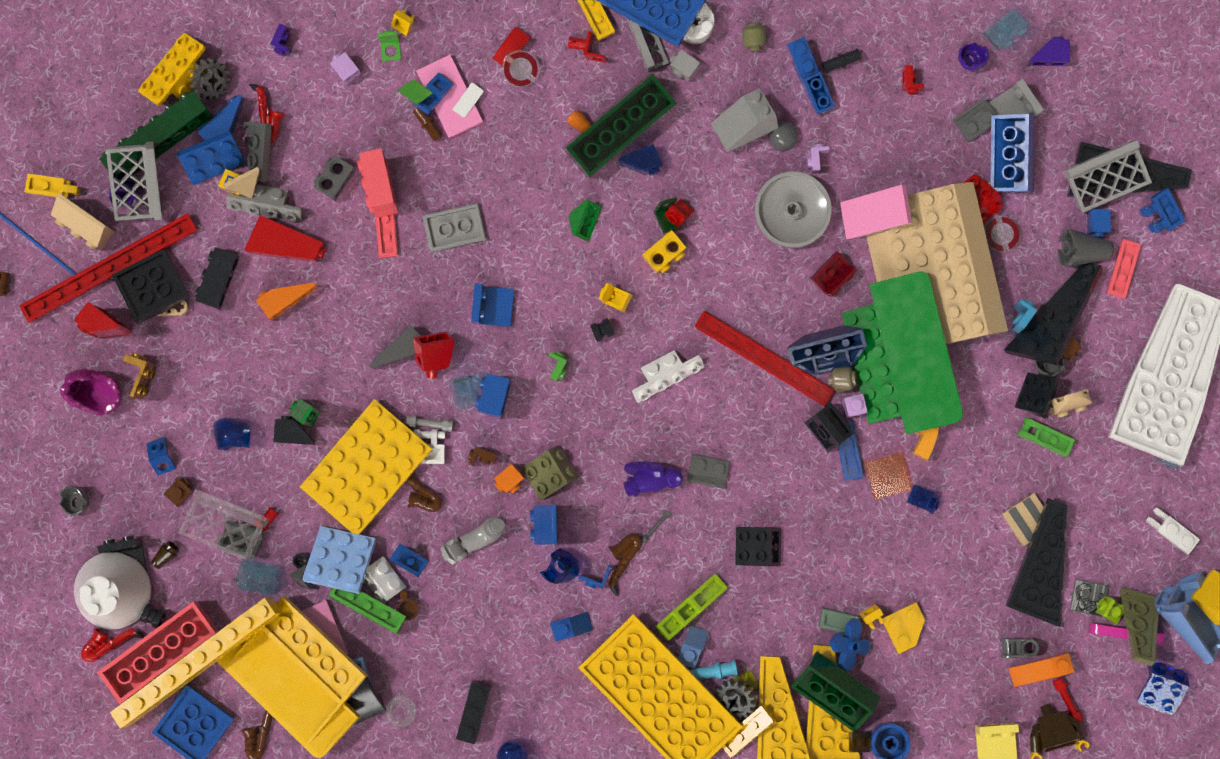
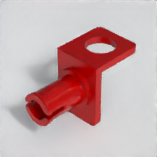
(586, 45)

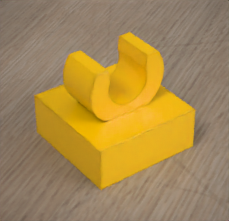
(402, 22)
(871, 614)

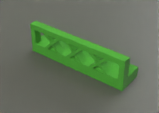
(370, 609)

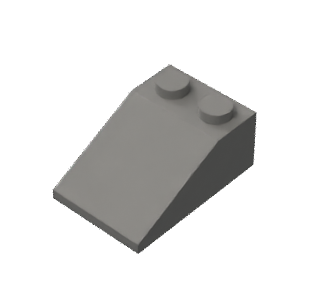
(745, 121)

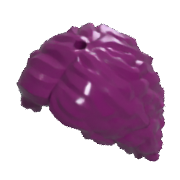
(91, 391)

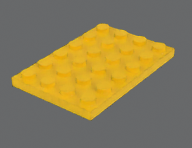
(366, 468)

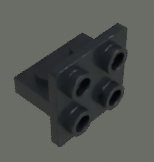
(1037, 394)

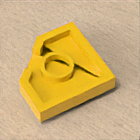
(904, 627)

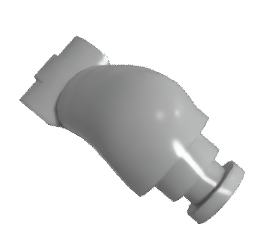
(476, 539)

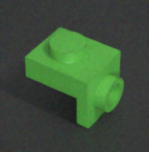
(559, 370)

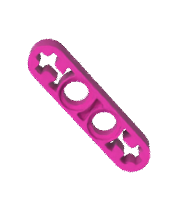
(1121, 632)

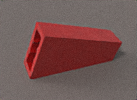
(283, 242)

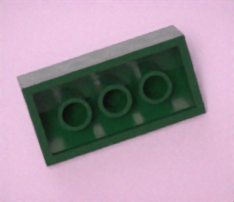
(836, 691)

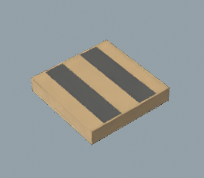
(1024, 518)

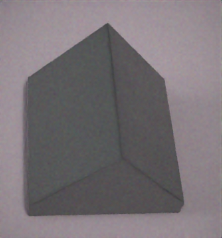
(297, 577)

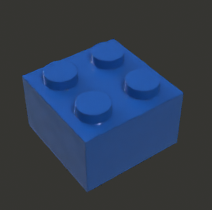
(493, 396)

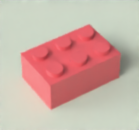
(377, 183)

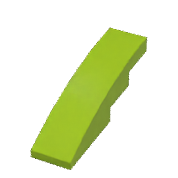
(691, 607)

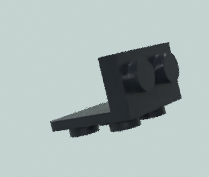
(128, 546)

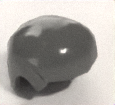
(784, 137)
(1050, 370)
(68, 496)

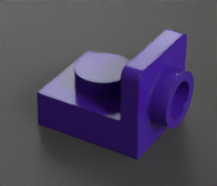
(281, 36)

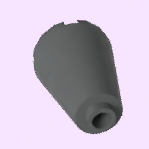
(1082, 248)

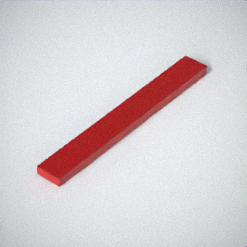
(764, 358)

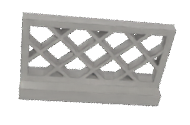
(1102, 160)
(151, 182)

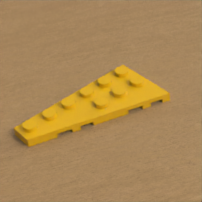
(824, 734)
(785, 736)

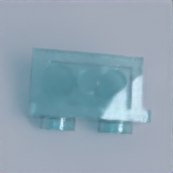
(1006, 29)
(257, 577)

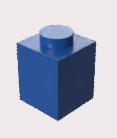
(1098, 222)

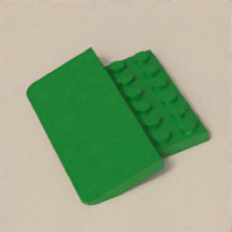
(906, 356)

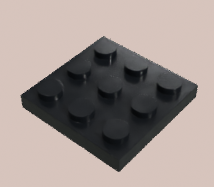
(150, 286)

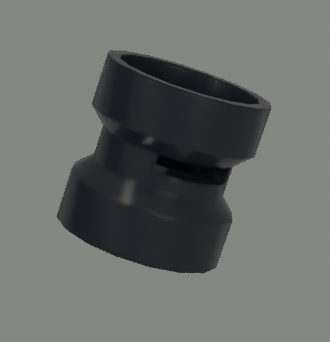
(600, 330)
(152, 616)

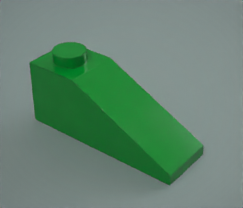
(304, 412)

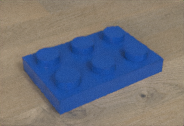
(211, 157)

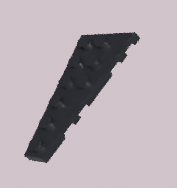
(1161, 174)
(1054, 324)
(1042, 569)

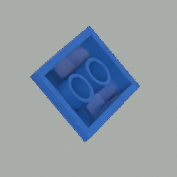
(545, 524)

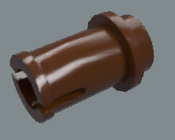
(4, 280)

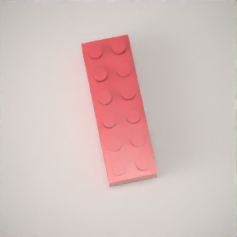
(158, 651)

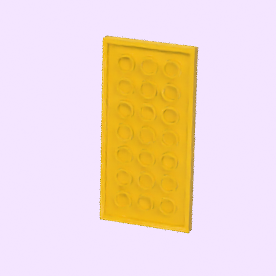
(659, 694)

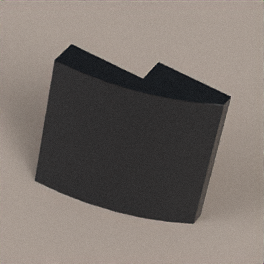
(366, 701)

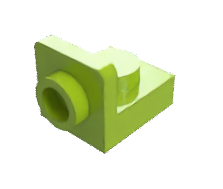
(1110, 609)

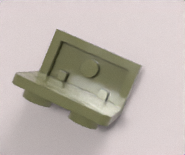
(549, 472)

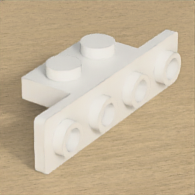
(664, 373)

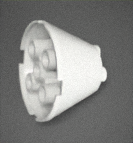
(112, 590)

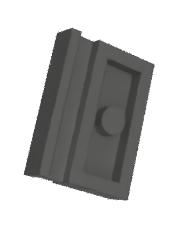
(975, 119)
(708, 471)

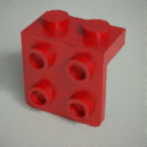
(988, 198)

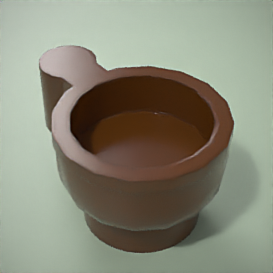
(407, 607)

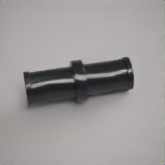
(841, 60)

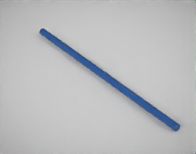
(37, 244)

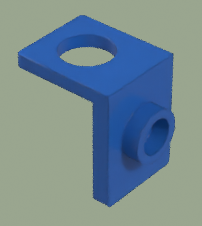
(158, 454)
(592, 583)

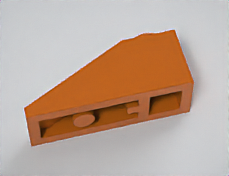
(281, 299)
(1041, 669)

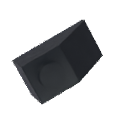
(290, 432)

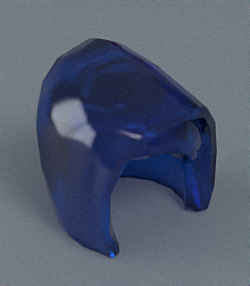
(231, 433)
(567, 563)
(512, 750)

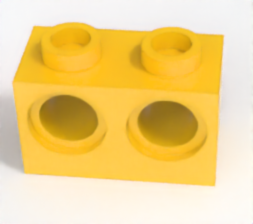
(661, 249)

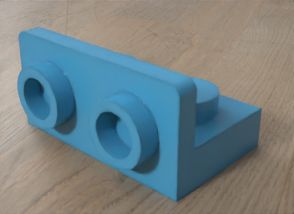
(1026, 311)

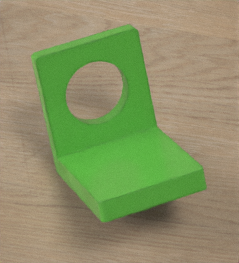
(389, 38)

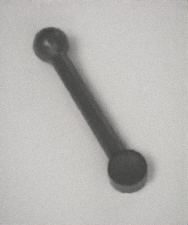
(666, 514)

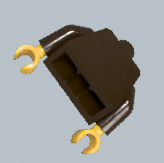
(1055, 732)

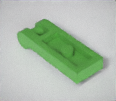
(1046, 437)

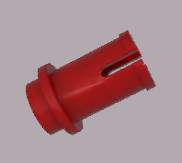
(270, 514)

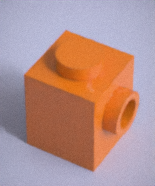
(509, 479)

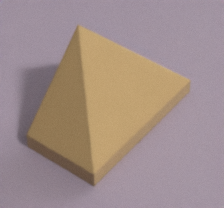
(244, 184)

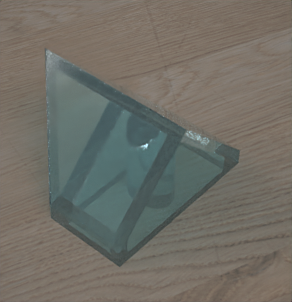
(465, 390)

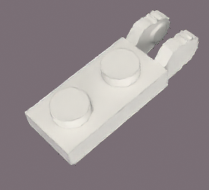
(1174, 532)

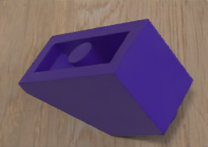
(1053, 53)

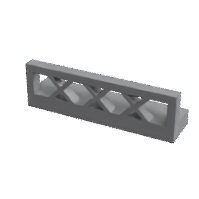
(644, 49)

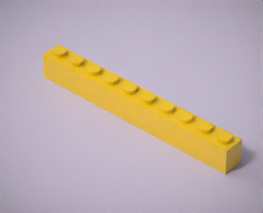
(196, 662)

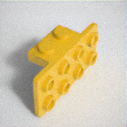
(173, 71)

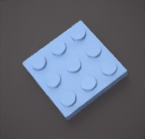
(339, 559)

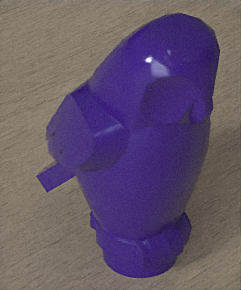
(650, 477)

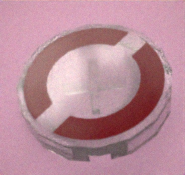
(520, 68)
(1002, 234)

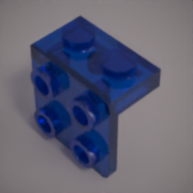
(1164, 688)

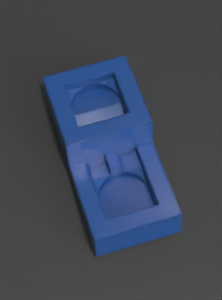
(439, 87)

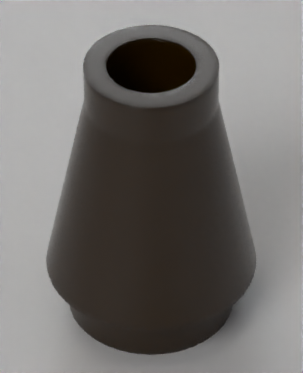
(165, 554)

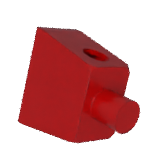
(433, 352)

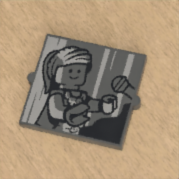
(1086, 596)

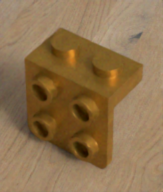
(146, 372)

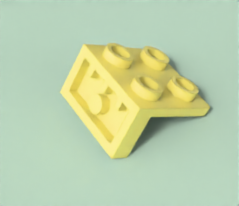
(996, 740)

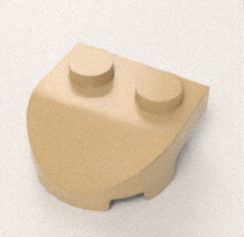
(1069, 402)

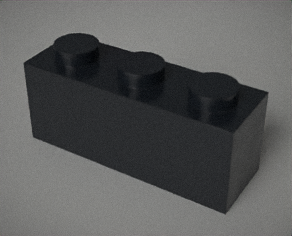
(216, 278)
(473, 712)

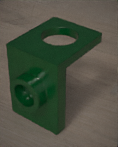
(659, 212)

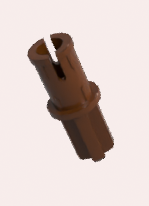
(427, 124)

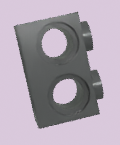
(339, 180)

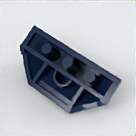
(828, 349)

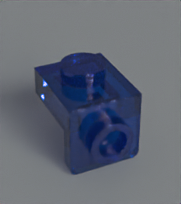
(924, 499)

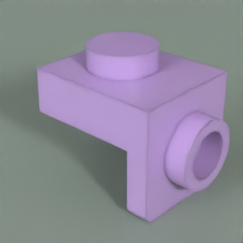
(814, 161)

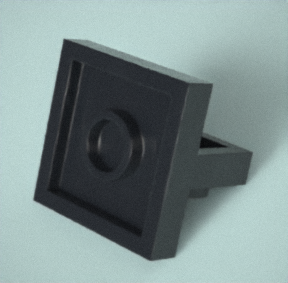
(829, 427)

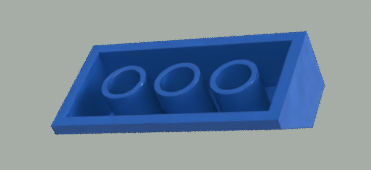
(1012, 152)

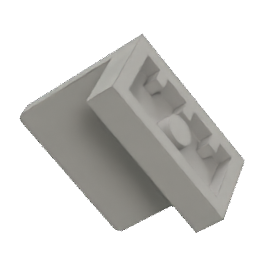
(1017, 101)

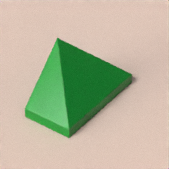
(584, 219)

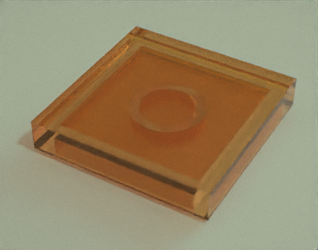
(887, 476)

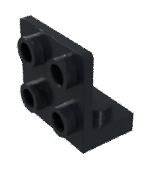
(758, 546)

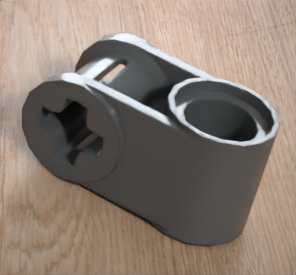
(1015, 647)

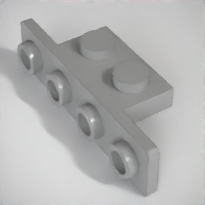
(266, 202)

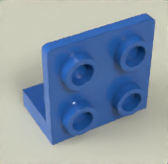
(492, 306)

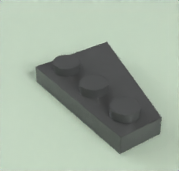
(259, 147)

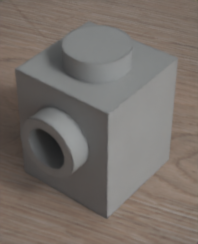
(683, 65)

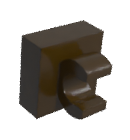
(859, 742)

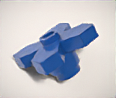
(849, 644)

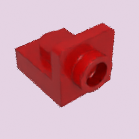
(908, 78)
(679, 212)

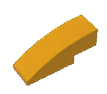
(926, 443)

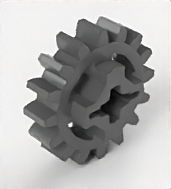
(207, 71)
(745, 702)

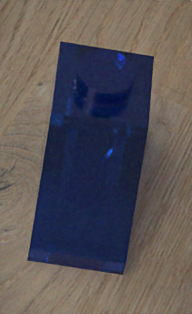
(642, 161)

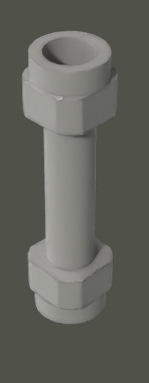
(445, 425)

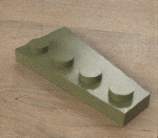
(1141, 624)

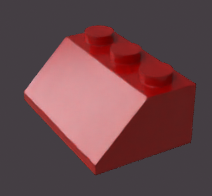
(99, 322)

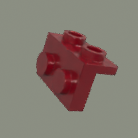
(833, 274)

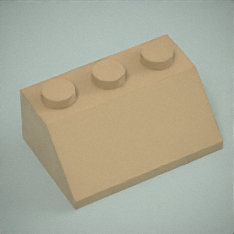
(81, 223)

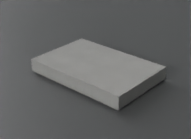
(454, 227)

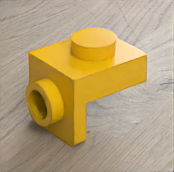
(615, 297)

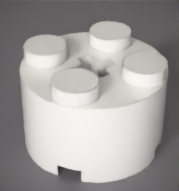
(703, 30)

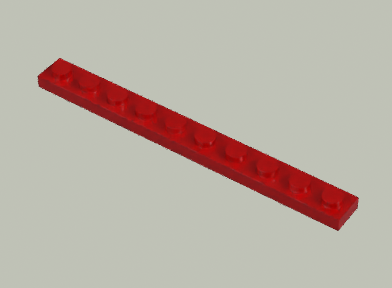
(103, 270)

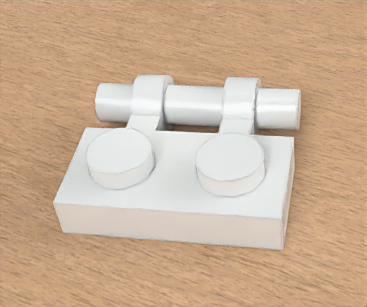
(437, 455)

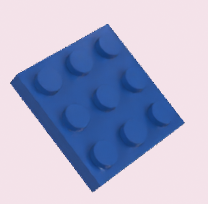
(193, 724)

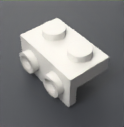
(383, 580)

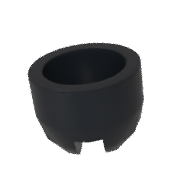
(298, 564)

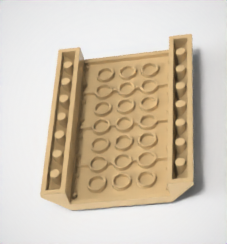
(953, 250)

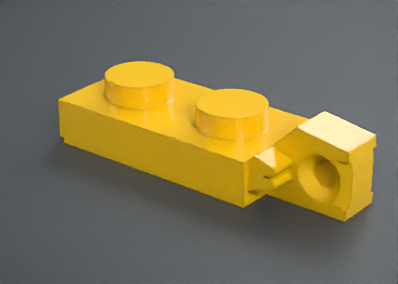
(50, 186)

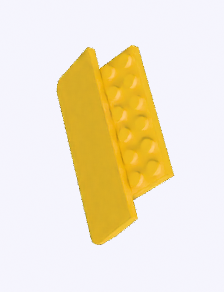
(298, 678)

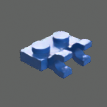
(1167, 209)

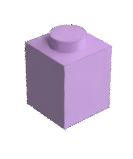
(344, 67)
(854, 406)

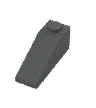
(398, 350)

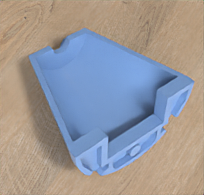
(1187, 618)

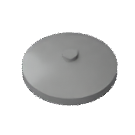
(792, 209)

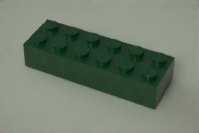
(619, 125)
(164, 130)

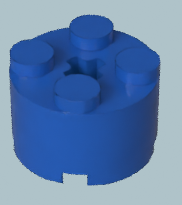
(884, 732)

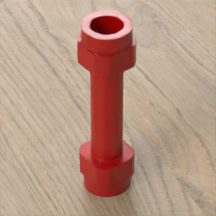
(1060, 685)

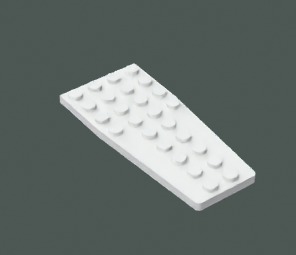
(1171, 377)

